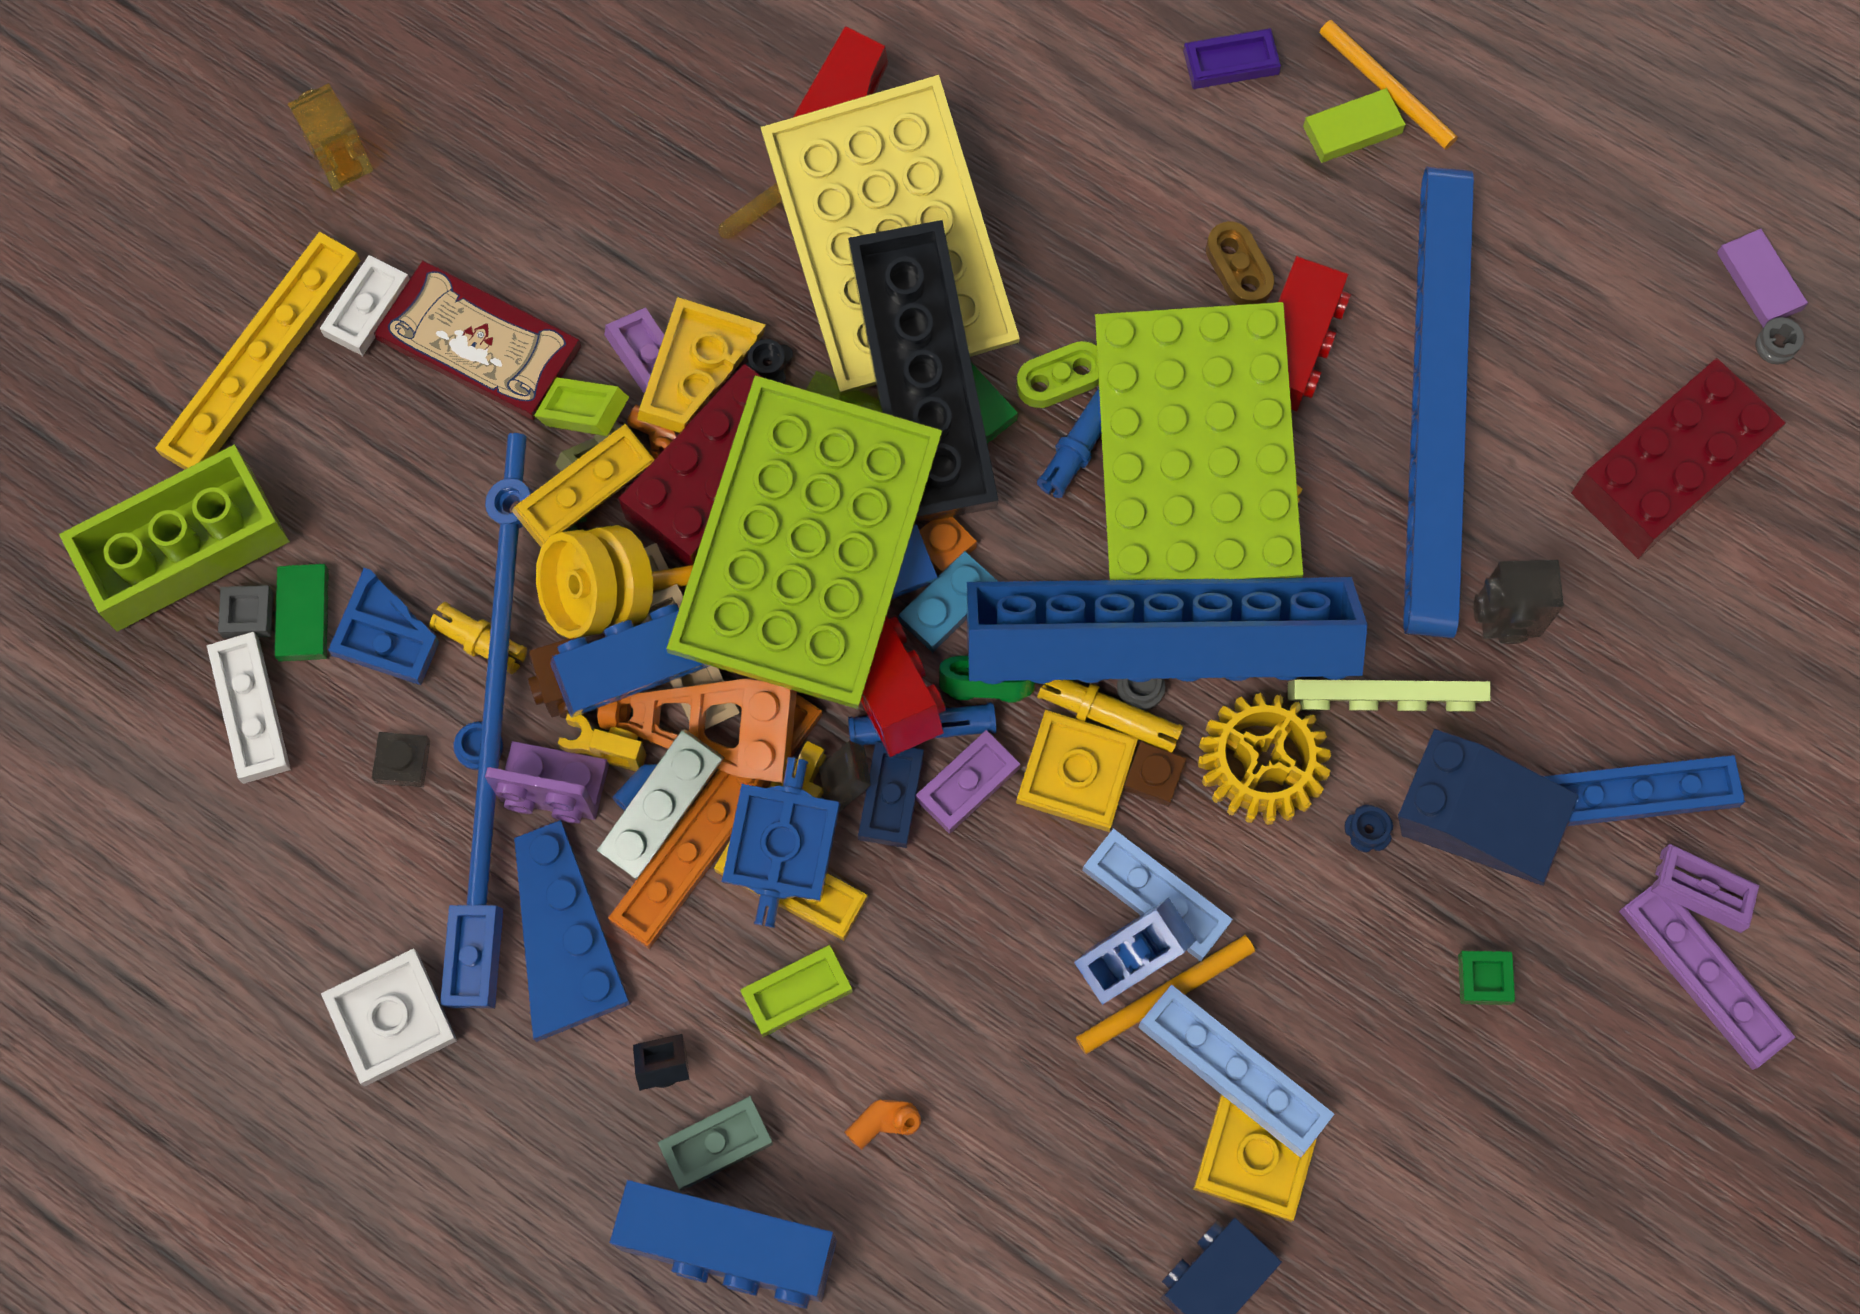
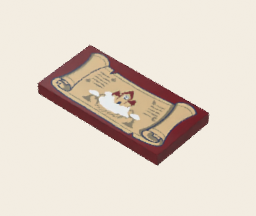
(477, 339)

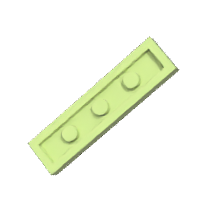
(1409, 695)

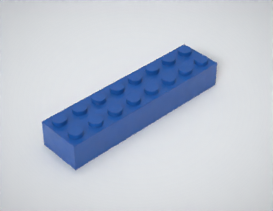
(1164, 629)

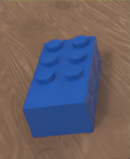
(725, 1242)

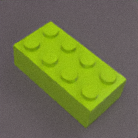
(173, 538)

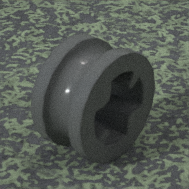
(1793, 341)

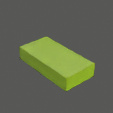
(1354, 125)
(581, 406)
(796, 991)

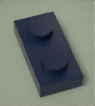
(891, 797)

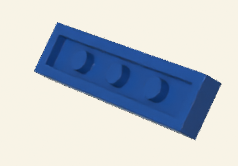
(1653, 790)

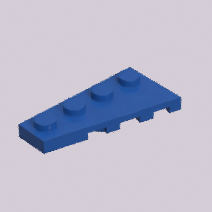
(564, 944)

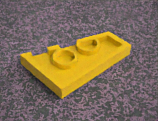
(694, 362)

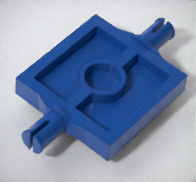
(781, 842)

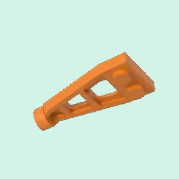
(764, 724)

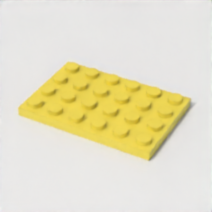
(875, 170)

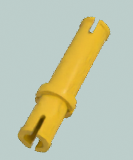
(1111, 712)

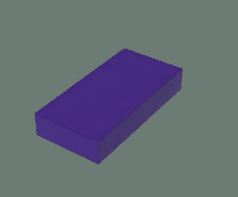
(1231, 58)

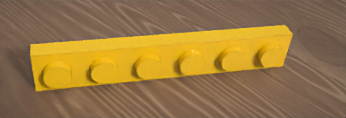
(259, 352)

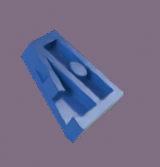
(383, 633)

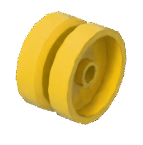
(593, 580)

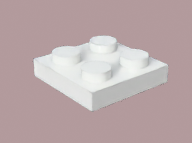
(388, 1017)

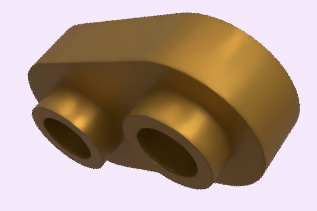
(1242, 267)

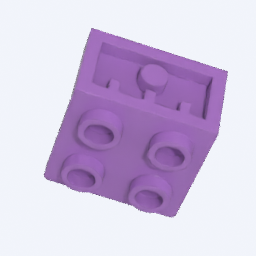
(550, 781)

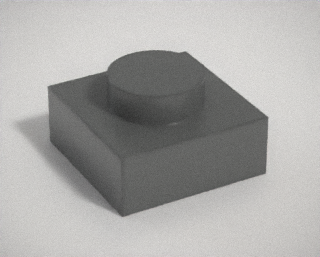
(245, 611)

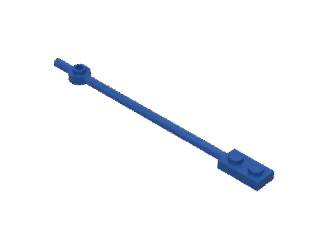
(476, 928)

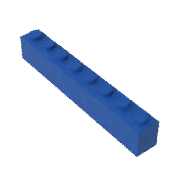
(637, 656)

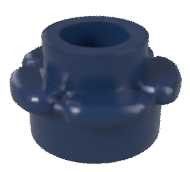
(1374, 817)

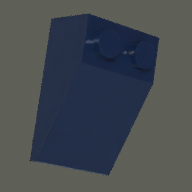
(1486, 808)

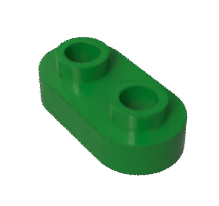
(956, 683)

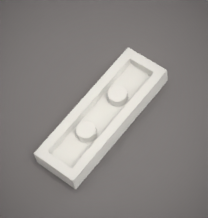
(248, 707)

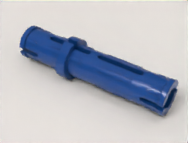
(1073, 450)
(978, 719)

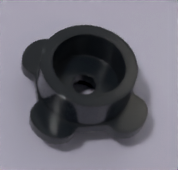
(769, 350)

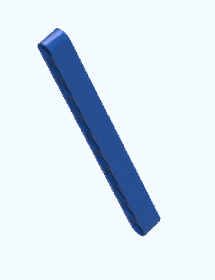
(1439, 404)

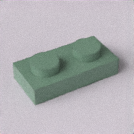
(715, 1143)

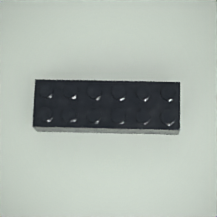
(925, 359)

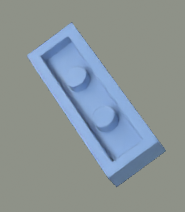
(1146, 883)

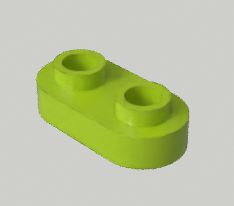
(1058, 374)

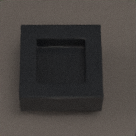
(661, 1062)

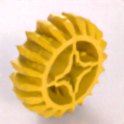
(1280, 766)

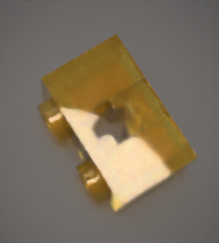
(330, 136)

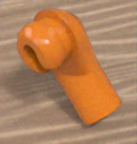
(658, 436)
(884, 1117)

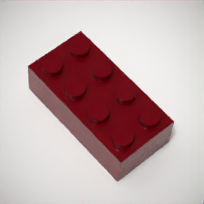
(1677, 458)
(680, 486)

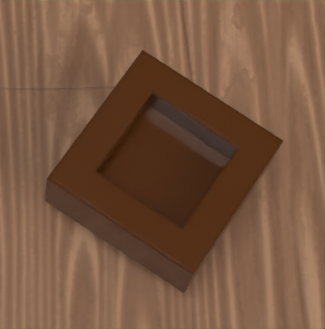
(1154, 774)

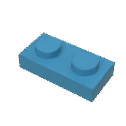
(943, 603)

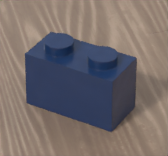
(1223, 1273)

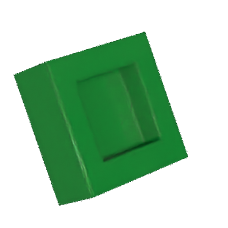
(1486, 977)

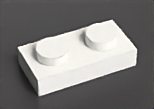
(364, 305)

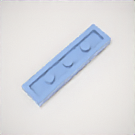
(1236, 1071)

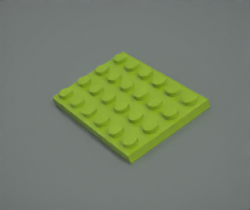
(1198, 444)
(805, 542)

